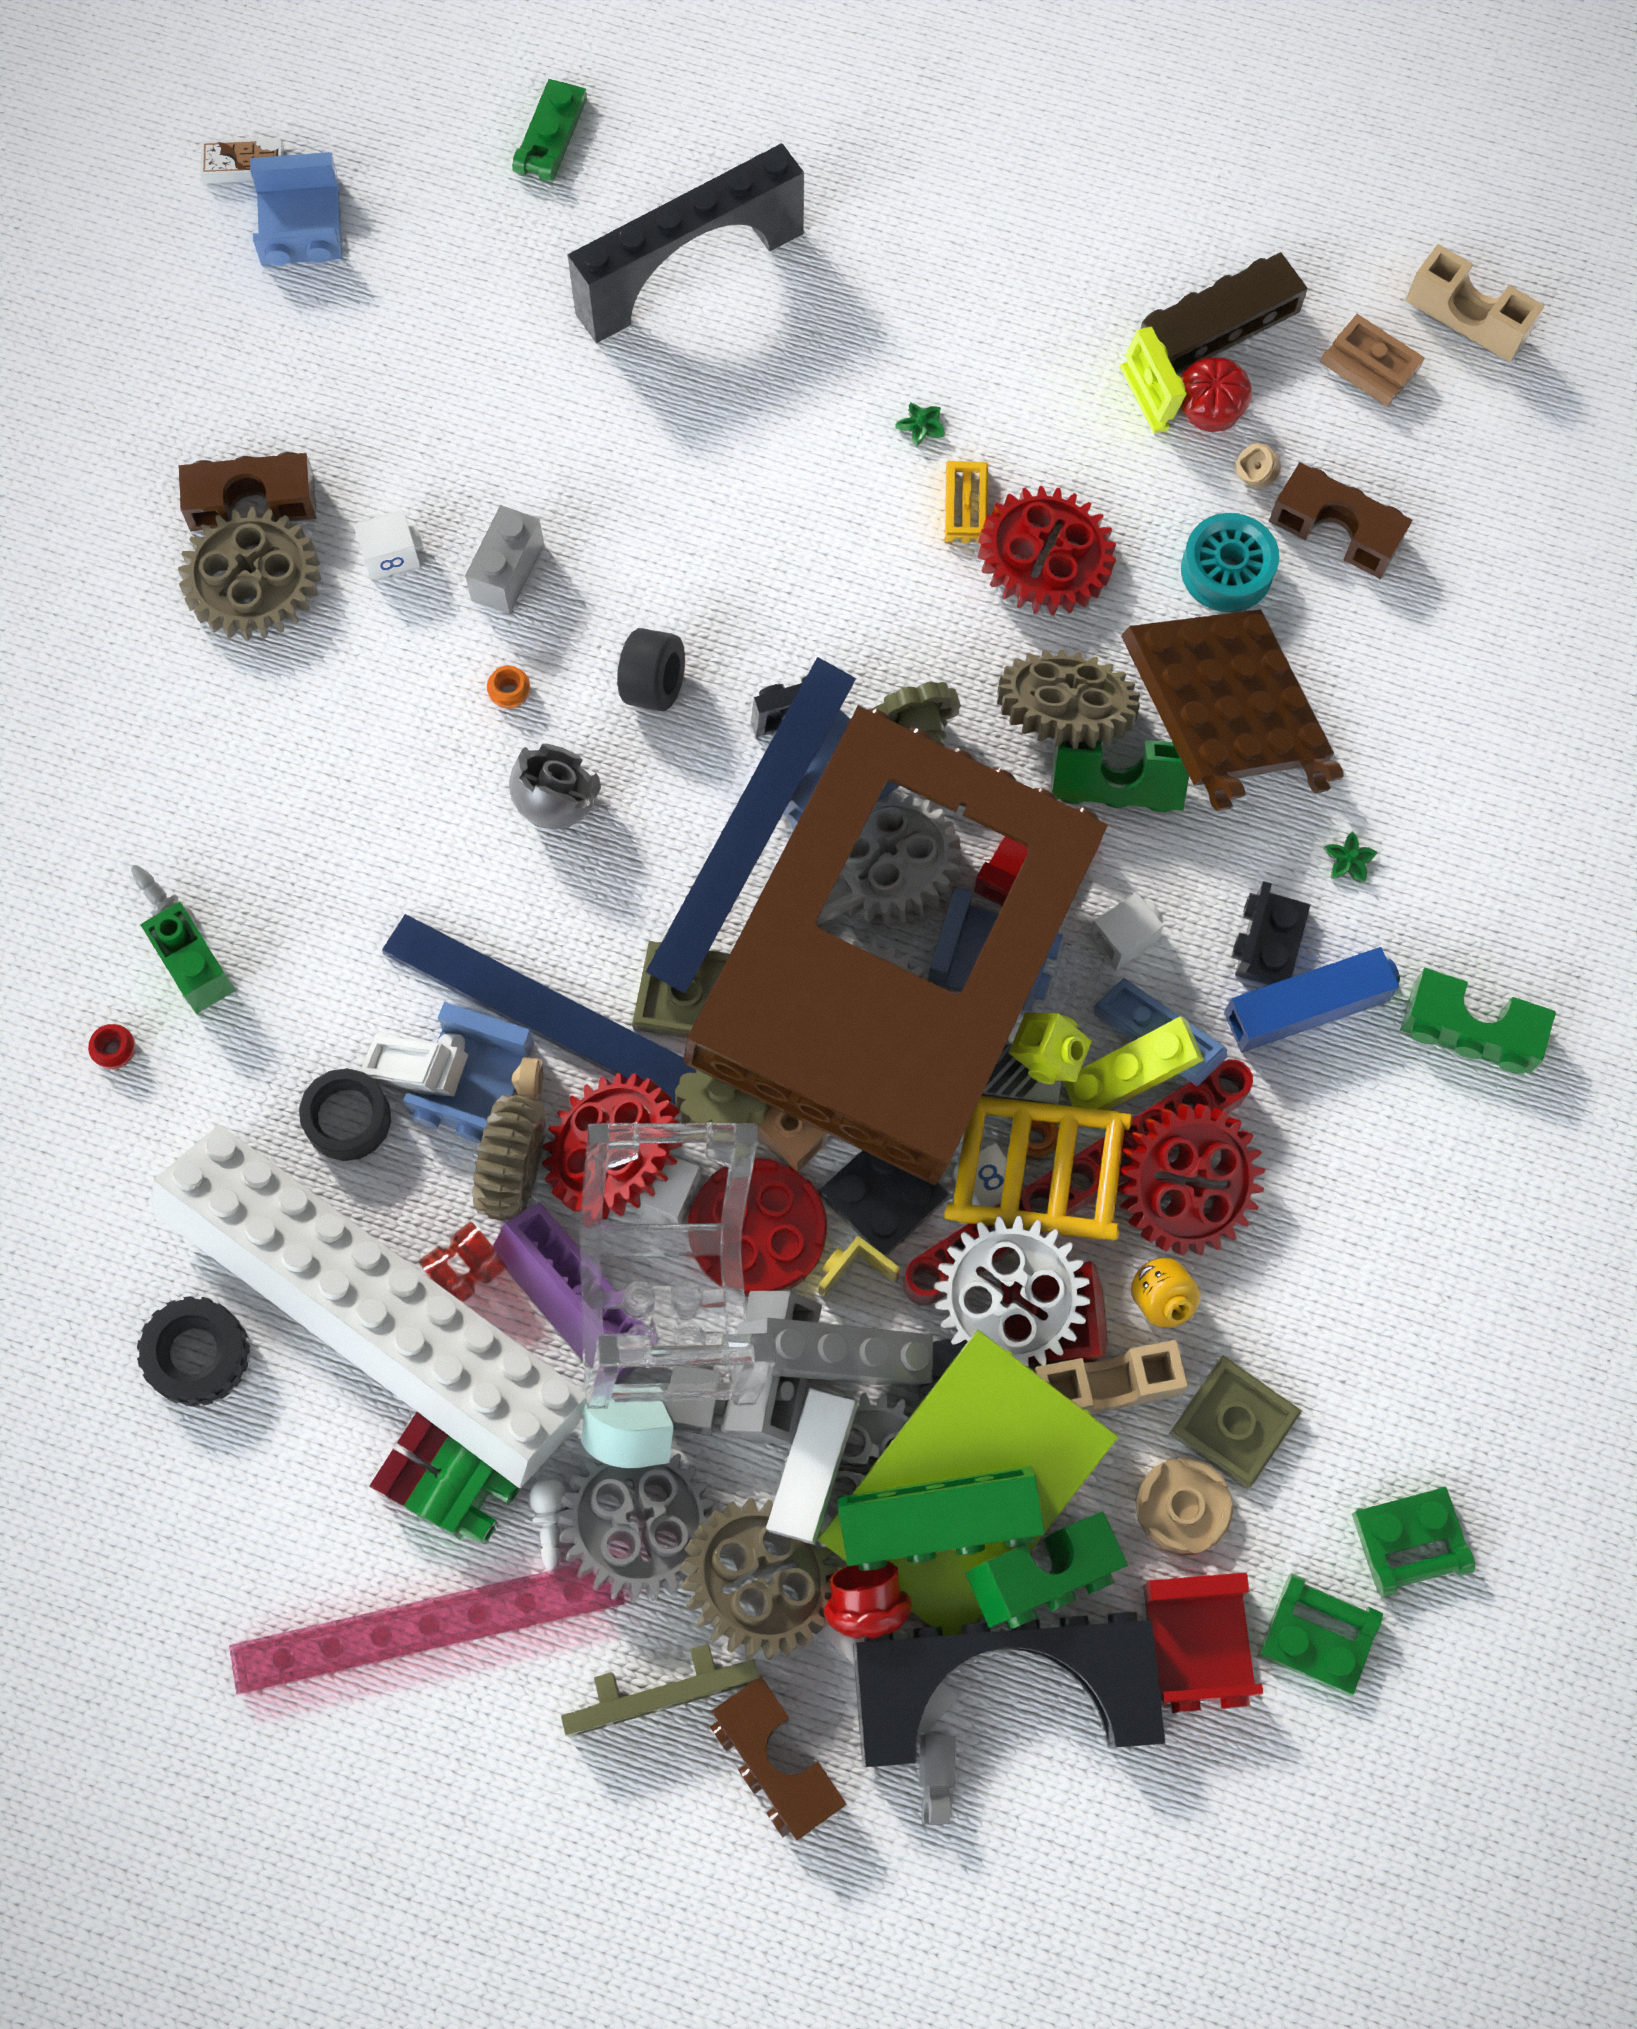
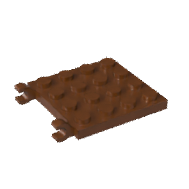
(1230, 702)

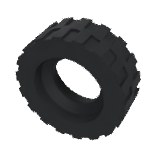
(172, 1321)

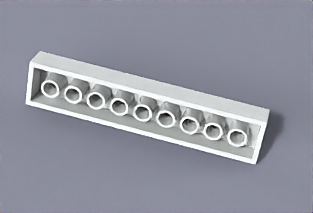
(369, 1304)

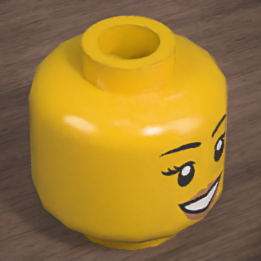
(1165, 1292)

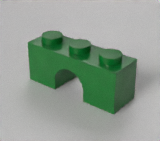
(1153, 782)
(1439, 1016)
(1014, 1584)

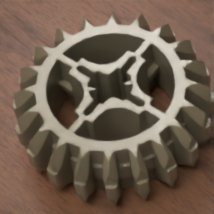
(509, 1157)

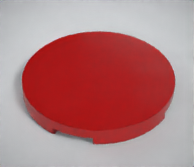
(780, 1229)

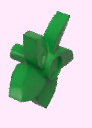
(922, 423)
(1350, 858)

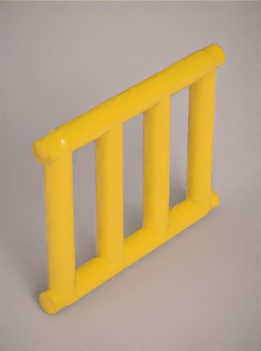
(1069, 1119)

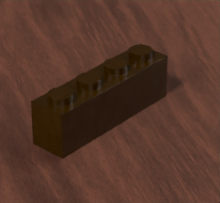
(1228, 311)

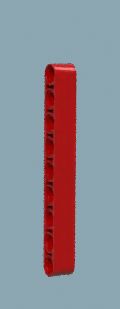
(1089, 1164)

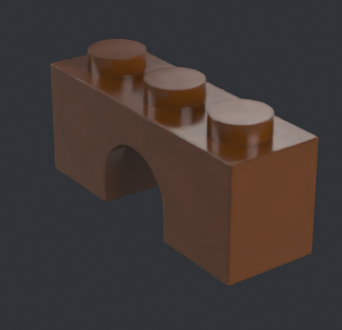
(217, 486)
(1316, 499)
(798, 1799)

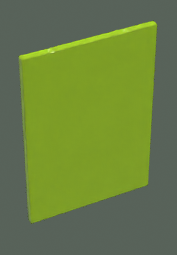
(975, 1421)

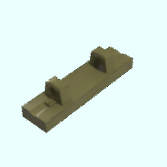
(615, 1710)

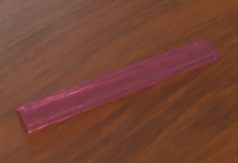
(417, 1628)

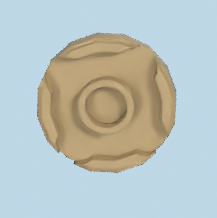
(1184, 1506)

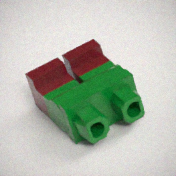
(452, 1496)

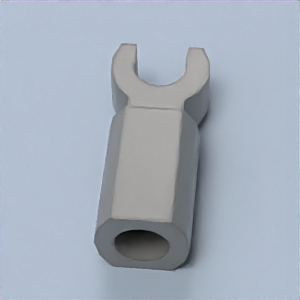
(937, 1777)

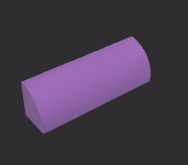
(548, 1270)

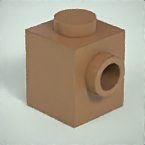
(791, 1138)

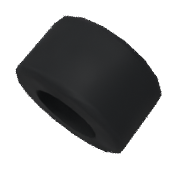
(651, 669)

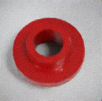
(103, 1037)

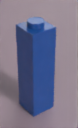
(1312, 999)

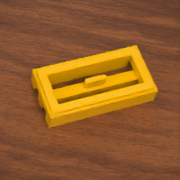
(965, 532)

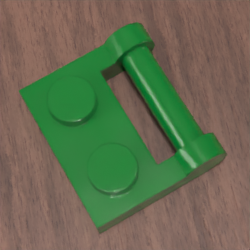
(1408, 1525)
(1315, 1650)

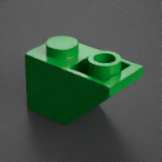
(187, 957)

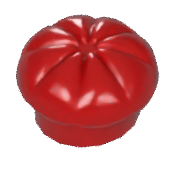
(1215, 393)
(867, 1602)

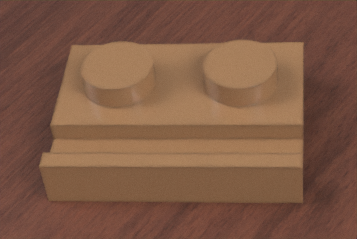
(1372, 360)

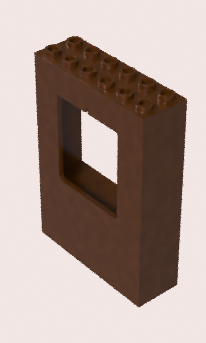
(851, 1034)

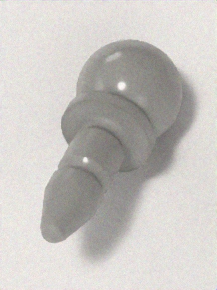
(154, 892)

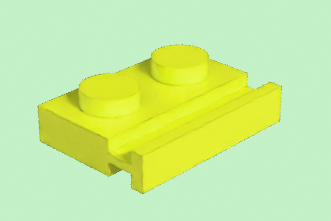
(1153, 379)

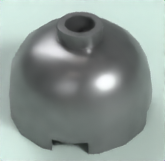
(552, 787)

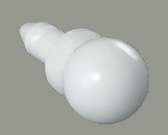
(546, 1502)

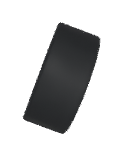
(329, 1084)

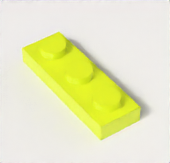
(1136, 1067)

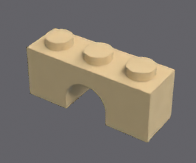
(1446, 293)
(1127, 1380)

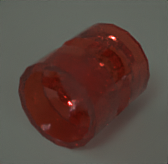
(476, 1255)

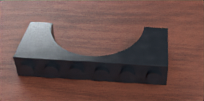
(615, 267)
(1108, 1660)

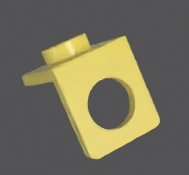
(841, 1260)

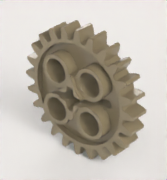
(249, 573)
(1068, 699)
(778, 1618)

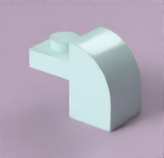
(628, 1434)

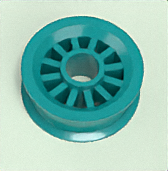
(1234, 539)

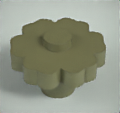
(923, 708)
(709, 1100)

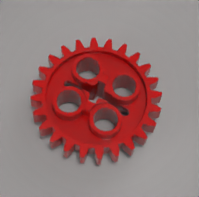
(1011, 533)
(614, 1102)
(1198, 1137)

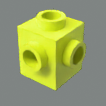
(1050, 1047)

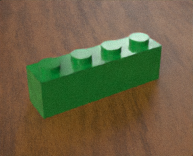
(940, 1517)

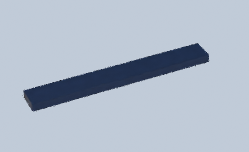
(750, 825)
(533, 1005)

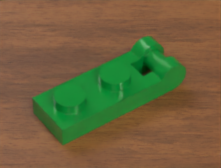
(550, 130)

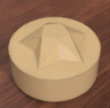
(1258, 465)
(529, 1077)

